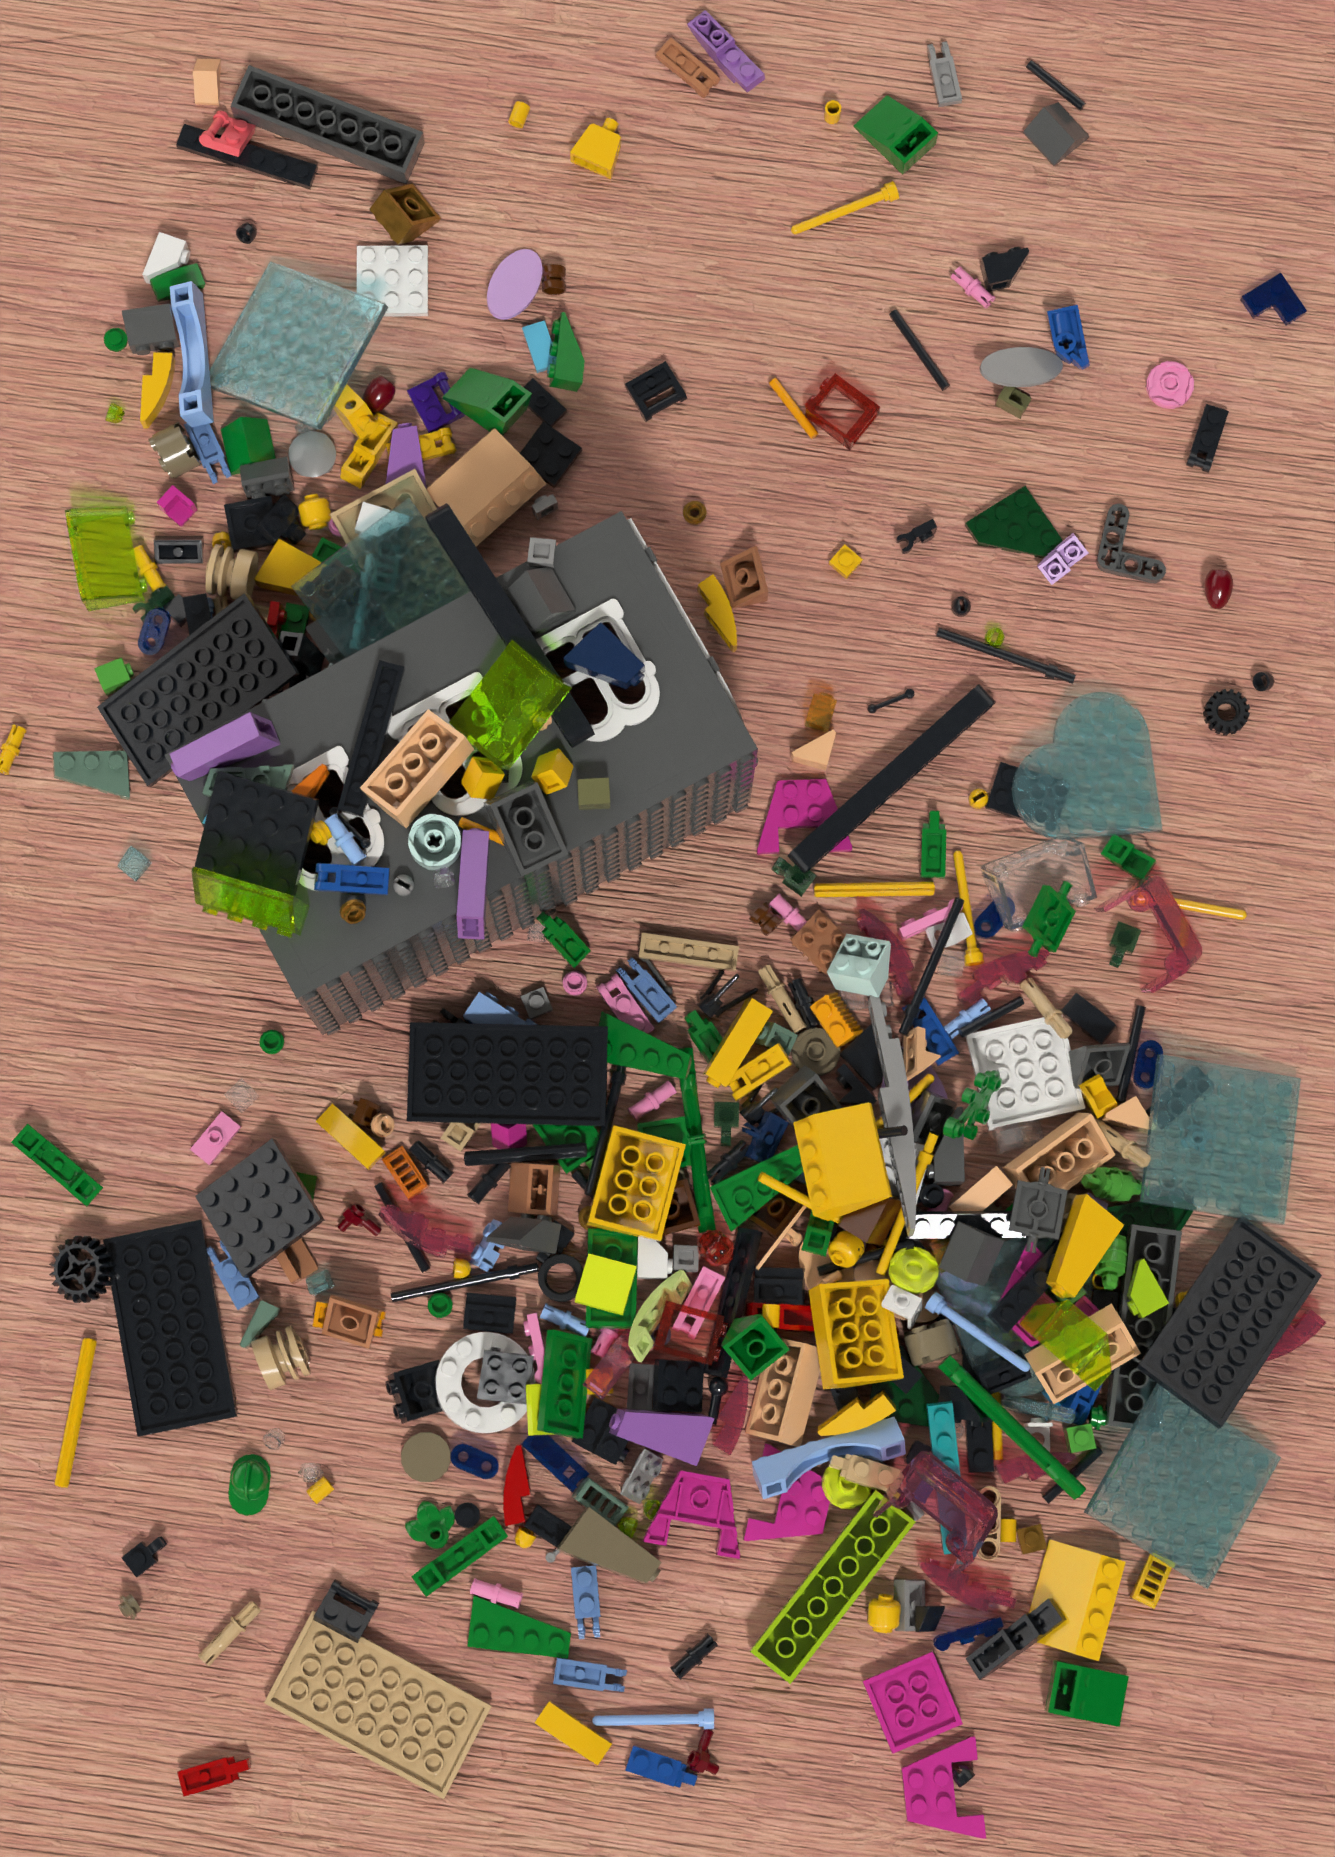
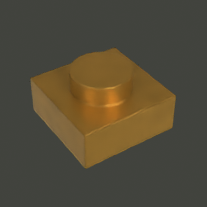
(1031, 1539)

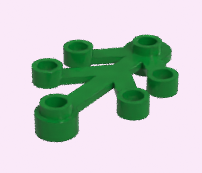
(977, 1106)

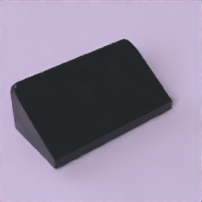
(178, 549)
(1000, 1374)

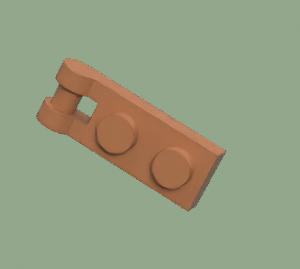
(687, 67)

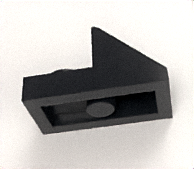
(858, 1093)

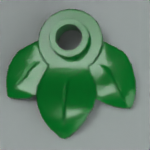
(430, 1521)

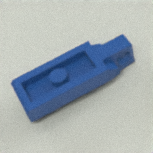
(659, 1767)

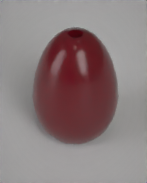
(378, 394)
(1218, 588)

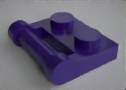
(429, 406)

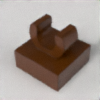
(364, 1112)

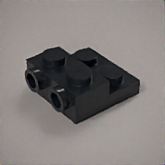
(414, 1392)
(597, 1436)

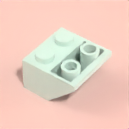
(861, 965)

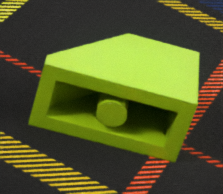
(1144, 1291)

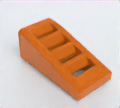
(312, 782)
(417, 1189)

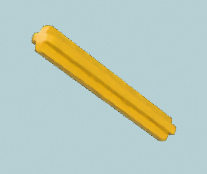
(874, 889)

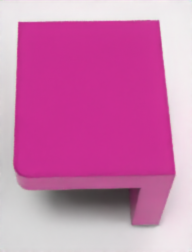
(176, 506)
(508, 1136)

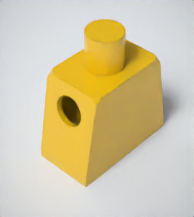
(598, 148)
(358, 419)

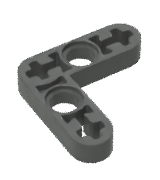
(1119, 557)

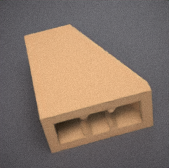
(983, 1192)

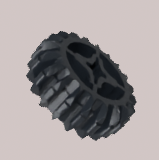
(72, 1261)

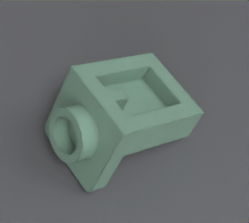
(773, 1034)

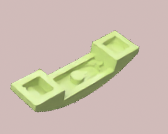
(649, 1316)

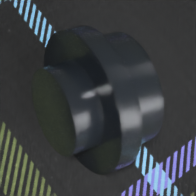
(931, 1195)
(467, 1515)

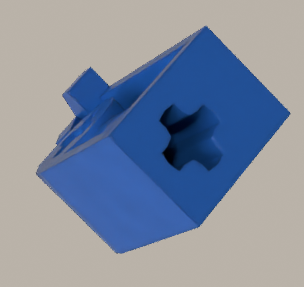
(1067, 328)

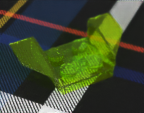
(1072, 1339)

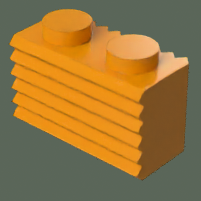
(836, 1019)

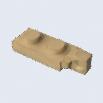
(865, 1471)

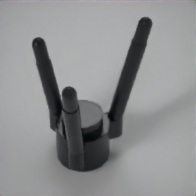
(711, 1004)
(754, 1111)

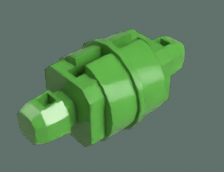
(1112, 1184)
(1113, 1263)

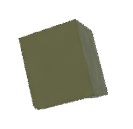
(1013, 401)
(593, 793)

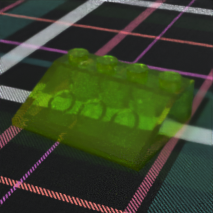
(509, 705)
(249, 902)

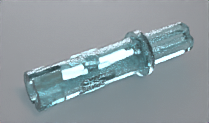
(1040, 1409)

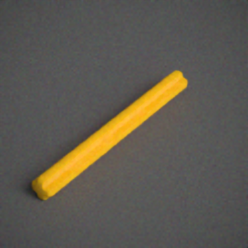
(75, 1412)

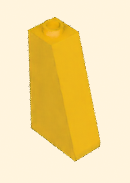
(284, 568)
(737, 1042)
(1082, 1245)

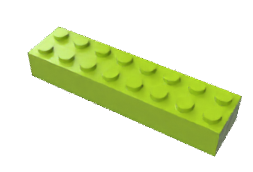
(831, 1588)

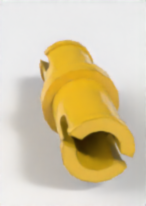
(148, 569)
(10, 748)

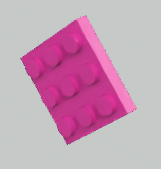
(912, 1702)

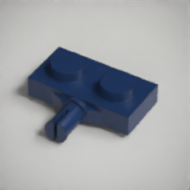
(765, 1137)

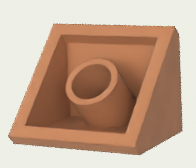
(745, 579)
(351, 1321)

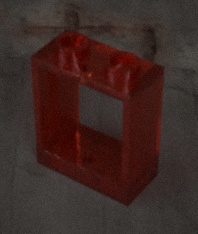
(828, 385)
(719, 1331)

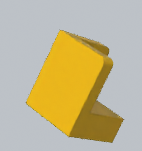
(552, 771)
(482, 778)
(1097, 1096)

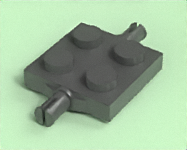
(1038, 1210)

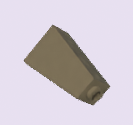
(607, 1547)

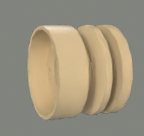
(226, 572)
(281, 1357)

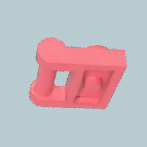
(234, 137)

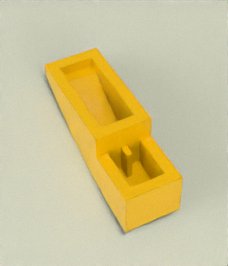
(156, 387)
(367, 452)
(719, 611)
(350, 1136)
(858, 1415)
(573, 1733)

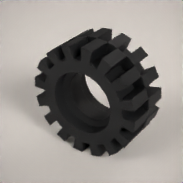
(1219, 724)

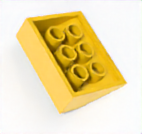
(842, 1160)
(636, 1183)
(855, 1334)
(1084, 1591)

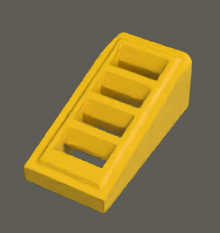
(1136, 1595)

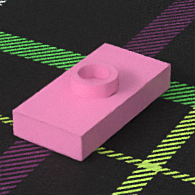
(215, 1138)

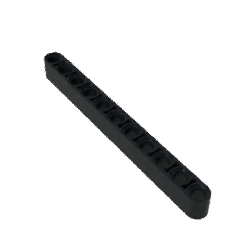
(501, 611)
(891, 779)

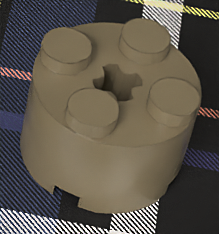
(175, 450)
(931, 1342)

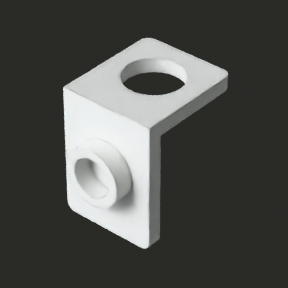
(960, 931)
(903, 1304)
(1040, 1425)

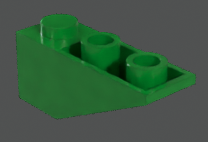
(568, 367)

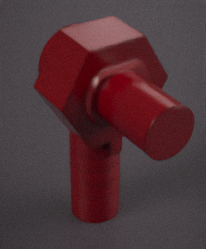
(355, 1215)
(700, 1758)

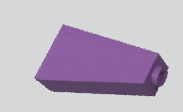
(405, 453)
(224, 746)
(473, 884)
(666, 1432)

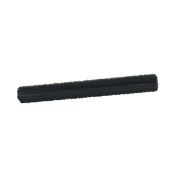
(525, 1154)

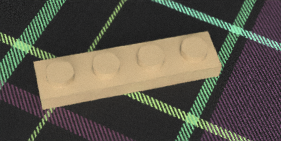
(688, 952)

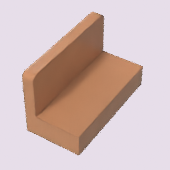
(297, 1262)

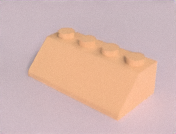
(417, 768)
(1068, 1151)
(1059, 1379)
(785, 1395)

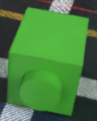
(114, 675)
(1079, 1438)

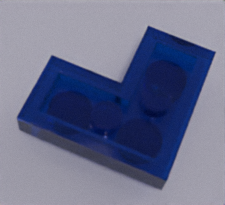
(1275, 294)

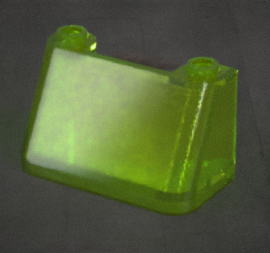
(104, 556)

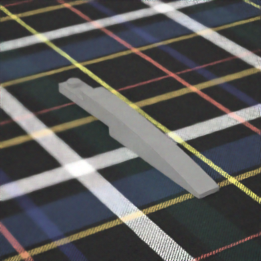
(896, 1110)

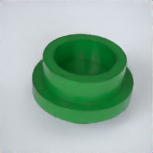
(115, 339)
(271, 1042)
(440, 1305)
(1097, 1417)

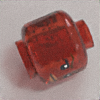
(715, 1247)

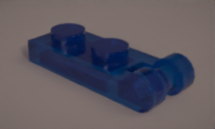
(555, 1459)
(967, 1633)

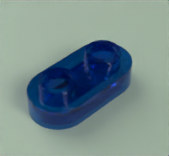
(154, 630)
(992, 918)
(1145, 1064)
(474, 1462)

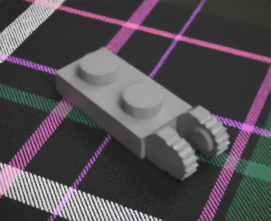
(944, 76)

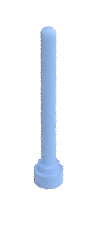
(937, 1305)
(704, 1719)

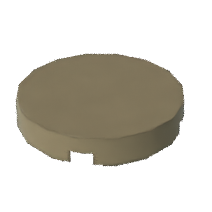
(816, 1051)
(426, 1457)

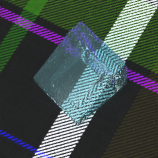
(134, 863)
(319, 1283)

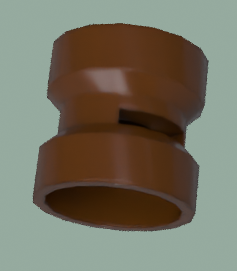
(553, 280)
(766, 919)

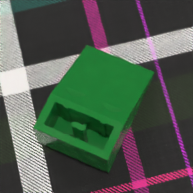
(897, 133)
(489, 399)
(1086, 1693)

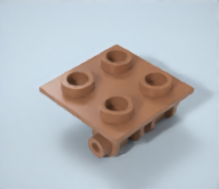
(818, 941)

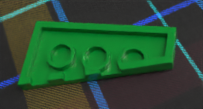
(642, 1051)
(743, 1193)
(511, 1631)

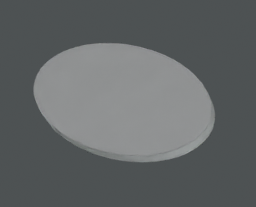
(1021, 367)

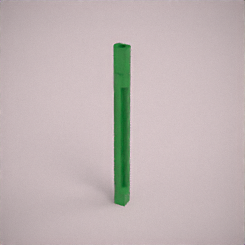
(700, 1179)
(1012, 1427)

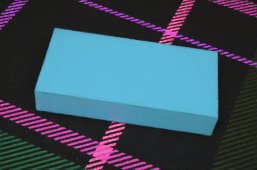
(538, 343)

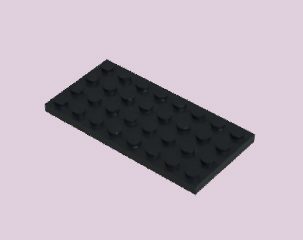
(198, 686)
(507, 1074)
(1229, 1322)
(170, 1328)

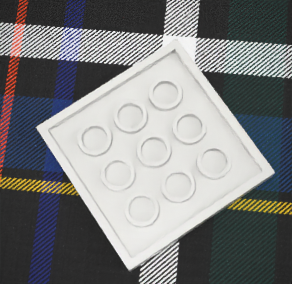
(1032, 1070)

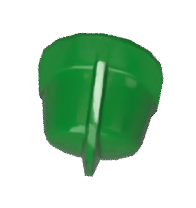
(249, 1484)

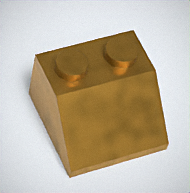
(404, 213)

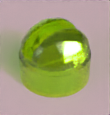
(114, 414)
(999, 640)
(648, 1505)
(628, 1526)

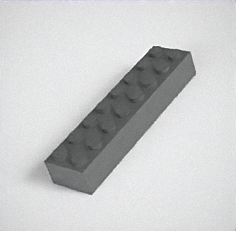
(327, 124)
(1127, 1384)

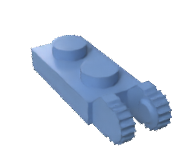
(207, 449)
(648, 992)
(239, 1288)
(586, 1598)
(586, 1675)

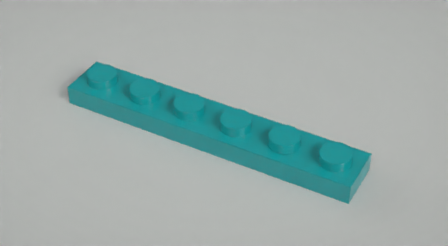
(943, 1443)

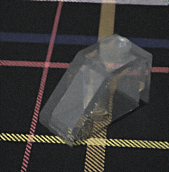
(1017, 1136)

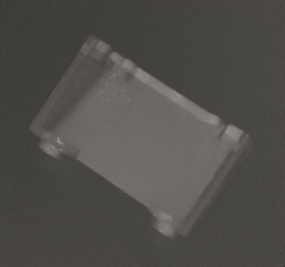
(1018, 878)

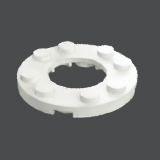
(450, 1392)

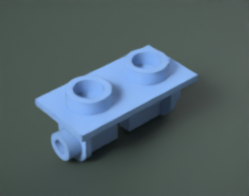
(483, 1252)

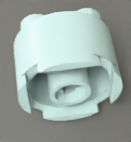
(438, 827)

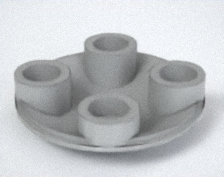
(312, 454)

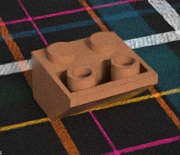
(534, 1188)

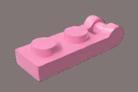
(931, 918)
(624, 1005)
(700, 1297)
(537, 1349)

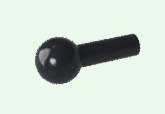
(718, 1387)

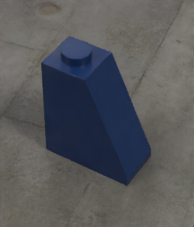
(605, 658)

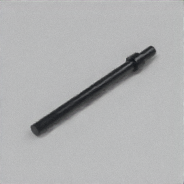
(1051, 671)
(912, 1010)
(618, 1080)
(512, 1272)

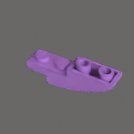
(724, 52)

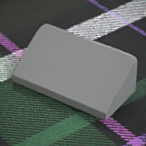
(909, 1594)

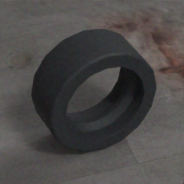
(542, 1277)

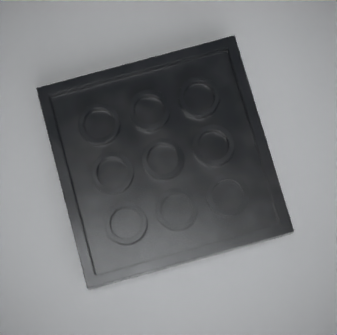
(256, 833)
(259, 1208)

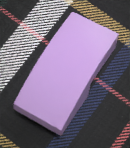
(1061, 558)

